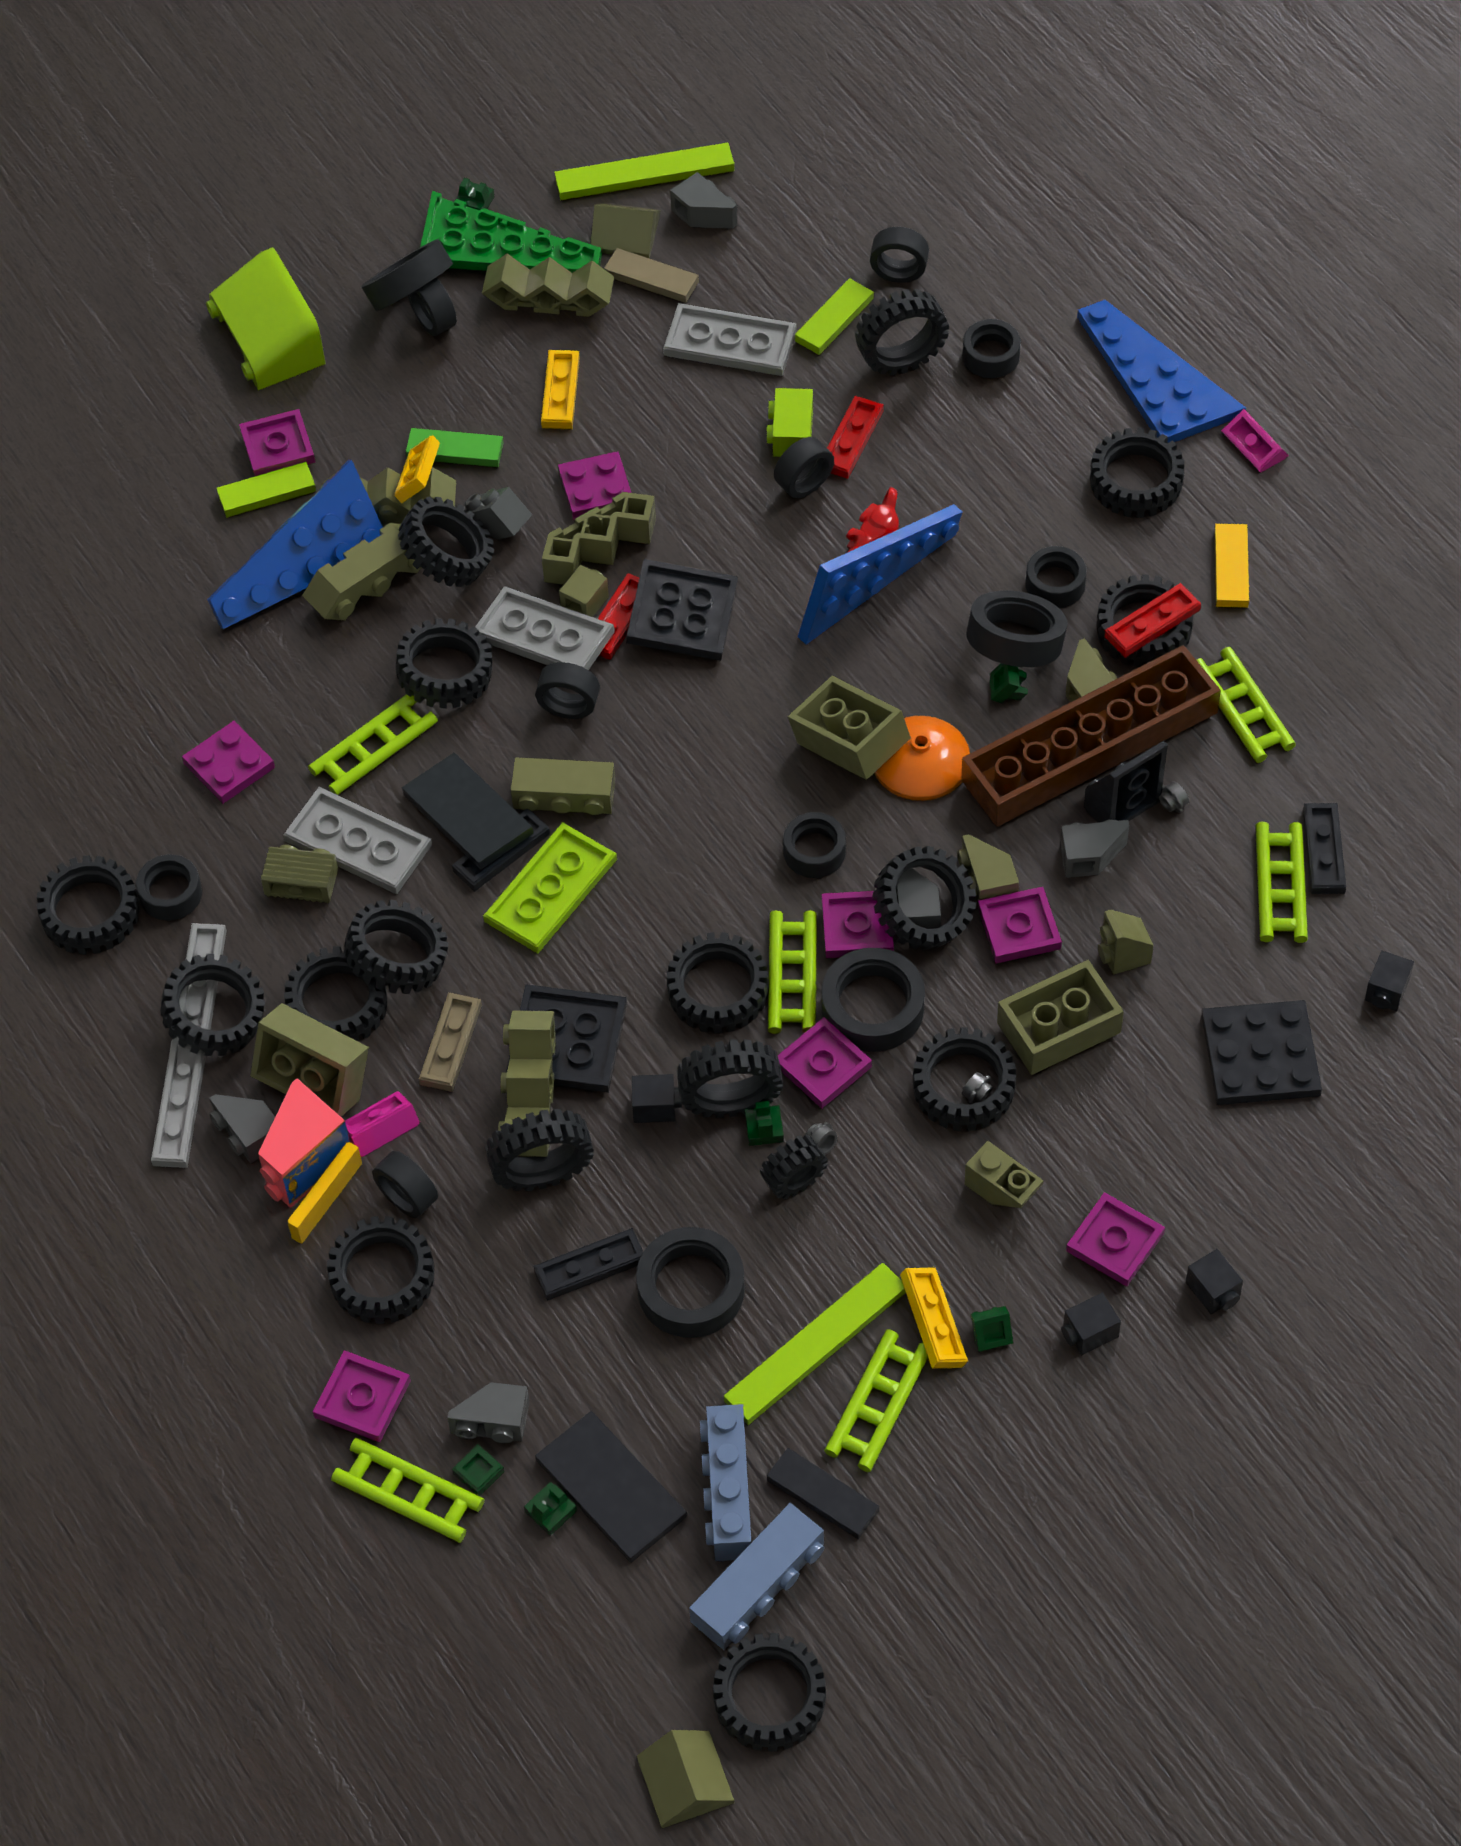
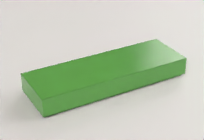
(461, 447)

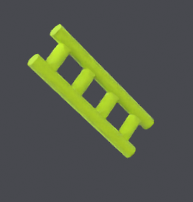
(1262, 711)
(370, 761)
(1267, 895)
(777, 957)
(883, 1421)
(416, 1510)

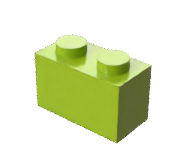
(791, 416)

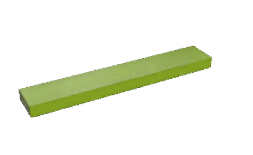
(644, 171)
(816, 1343)

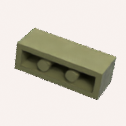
(563, 785)

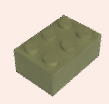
(849, 727)
(1060, 1017)
(302, 1048)

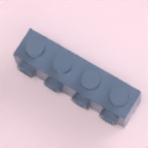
(729, 1482)
(757, 1577)

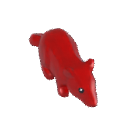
(877, 522)

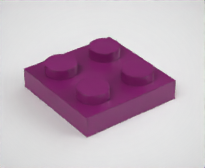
(276, 442)
(593, 482)
(228, 762)
(852, 923)
(1019, 924)
(823, 1062)
(1115, 1239)
(361, 1396)

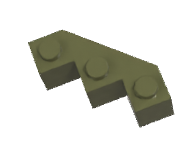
(548, 286)
(389, 509)
(597, 535)
(364, 571)
(529, 1073)

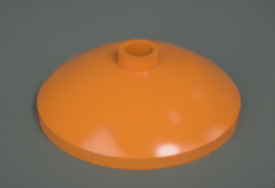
(925, 770)

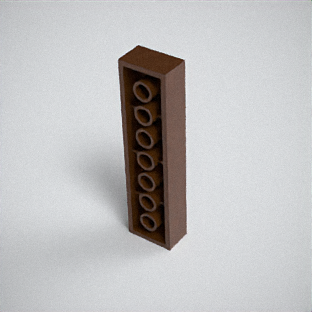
(1090, 735)

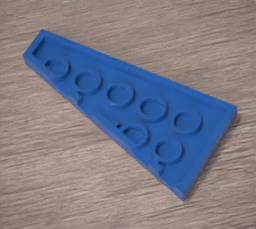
(1160, 383)
(312, 537)
(863, 572)

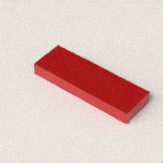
(853, 434)
(619, 612)
(1152, 620)

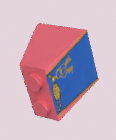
(300, 1144)

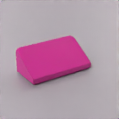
(1254, 441)
(381, 1123)

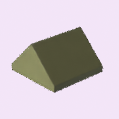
(624, 228)
(684, 1776)

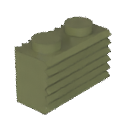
(299, 873)

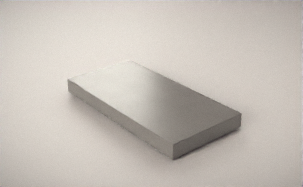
(730, 339)
(543, 630)
(359, 838)

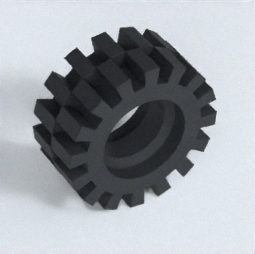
(794, 1167)

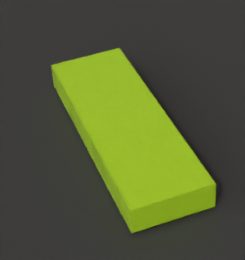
(834, 316)
(266, 489)

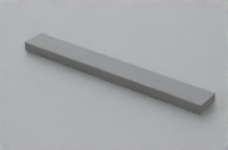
(186, 1068)

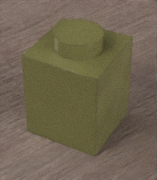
(584, 591)

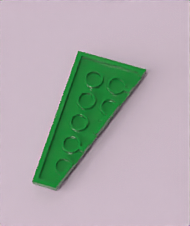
(483, 236)

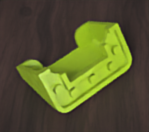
(268, 321)

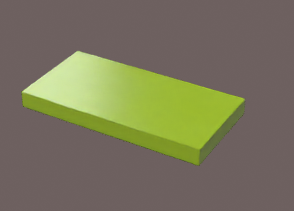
(550, 887)

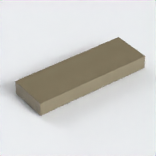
(652, 275)
(450, 1042)

